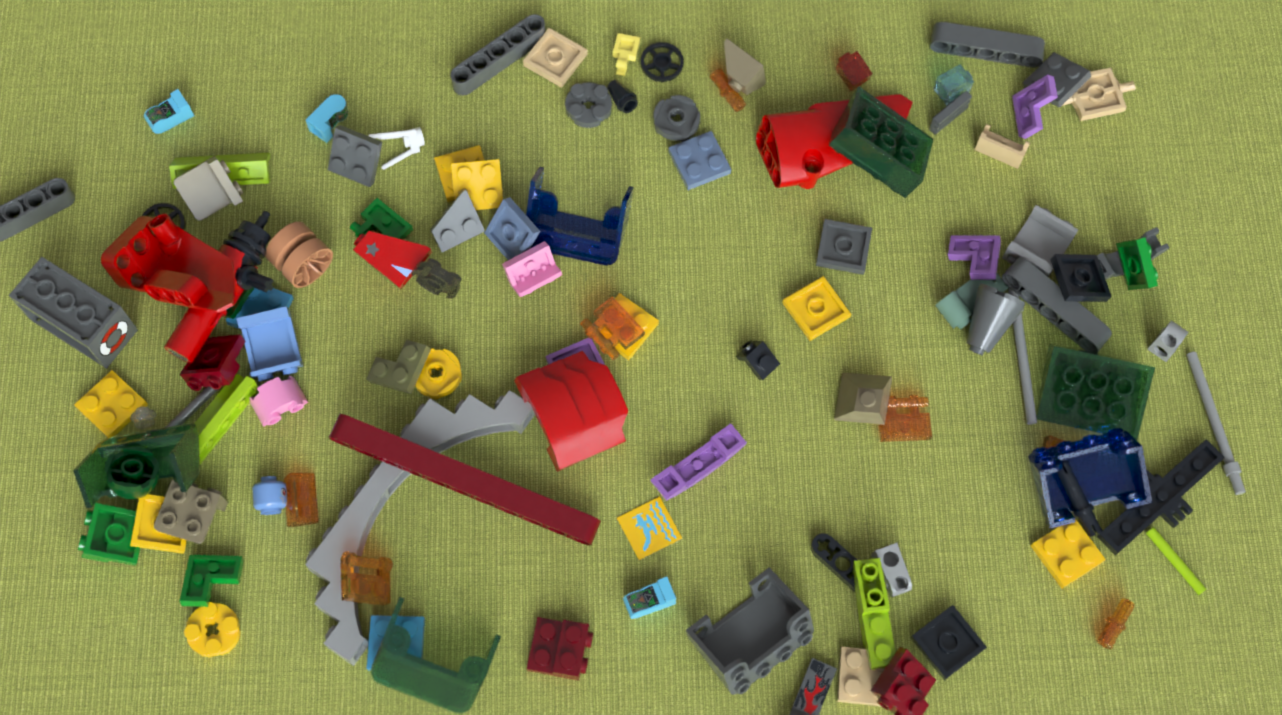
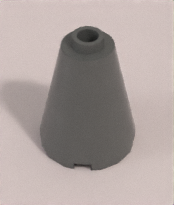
(991, 318)

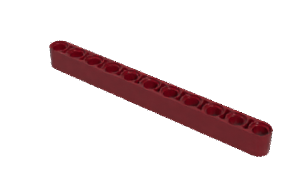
(465, 479)

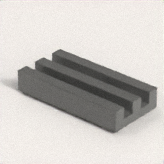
(950, 112)

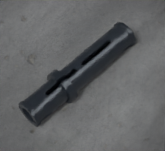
(1082, 508)

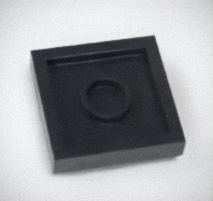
(1080, 278)
(948, 642)

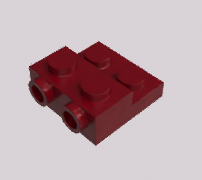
(214, 363)
(560, 648)
(903, 685)

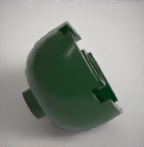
(132, 472)

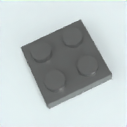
(1067, 76)
(354, 155)
(844, 246)

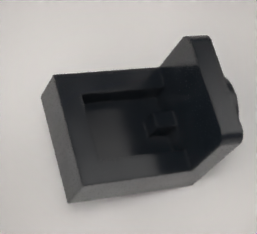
(758, 358)

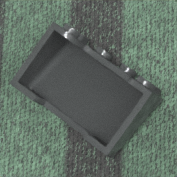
(754, 634)

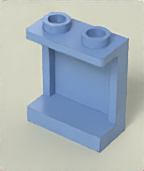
(270, 343)

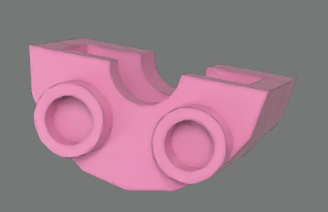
(276, 398)

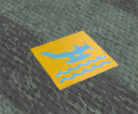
(649, 528)

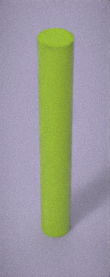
(1176, 561)

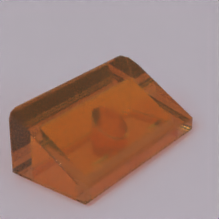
(301, 499)

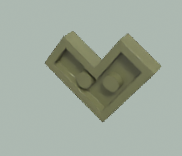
(403, 373)

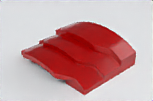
(575, 408)

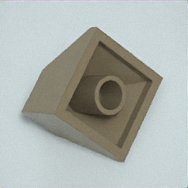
(743, 70)
(863, 398)

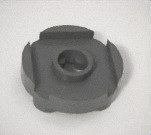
(585, 93)
(675, 130)

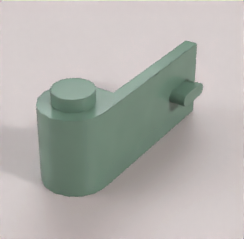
(959, 304)

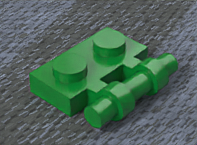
(382, 219)

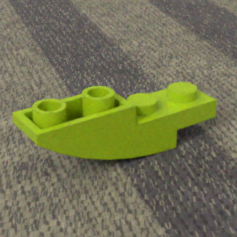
(873, 612)

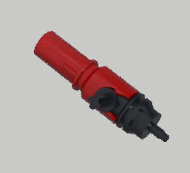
(245, 248)

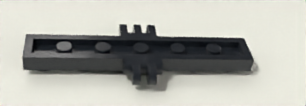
(1165, 496)

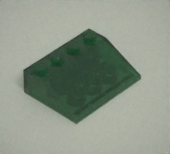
(882, 143)
(1093, 390)

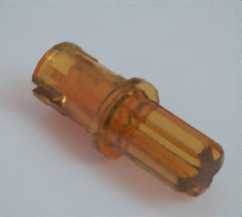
(732, 97)
(1115, 624)

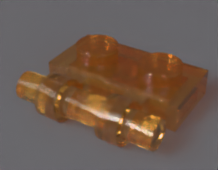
(618, 323)
(906, 426)

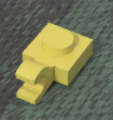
(625, 49)

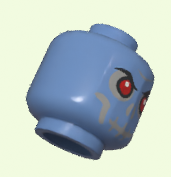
(269, 495)

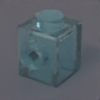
(953, 84)

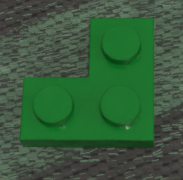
(205, 571)

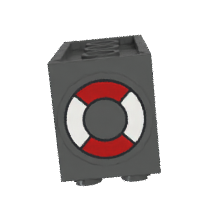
(73, 312)

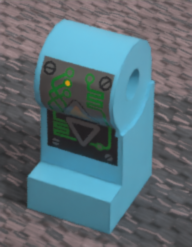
(168, 113)
(327, 116)
(650, 599)

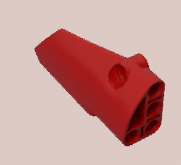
(797, 142)
(170, 265)

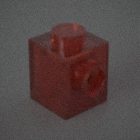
(853, 70)

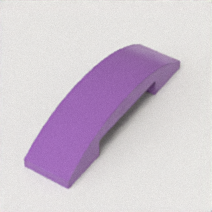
(699, 464)

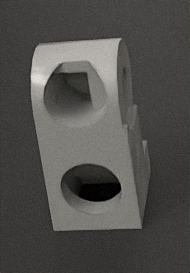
(1169, 340)
(894, 570)

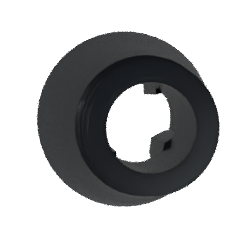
(623, 97)

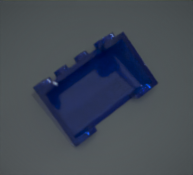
(1105, 466)

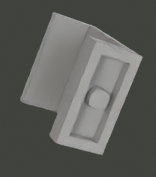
(1041, 239)

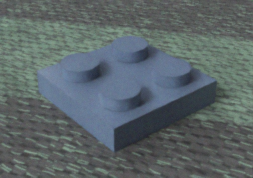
(699, 160)
(511, 230)

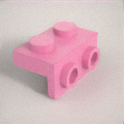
(531, 269)

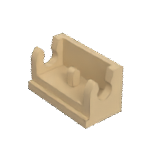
(1001, 148)

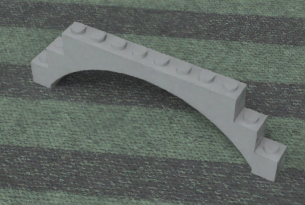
(434, 429)

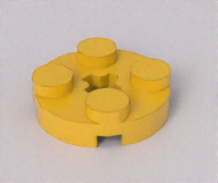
(449, 378)
(197, 631)

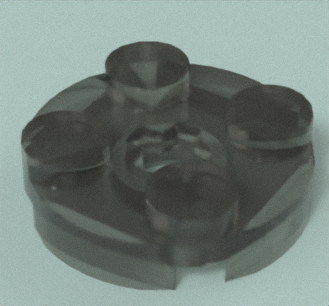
(437, 279)

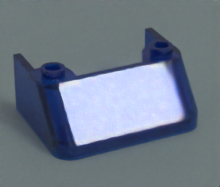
(573, 234)

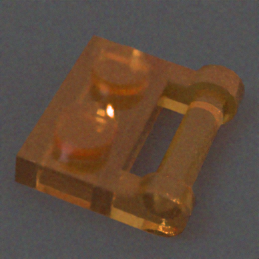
(365, 587)

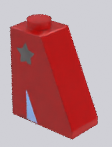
(391, 256)

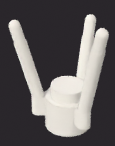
(412, 138)

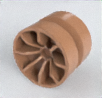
(299, 254)

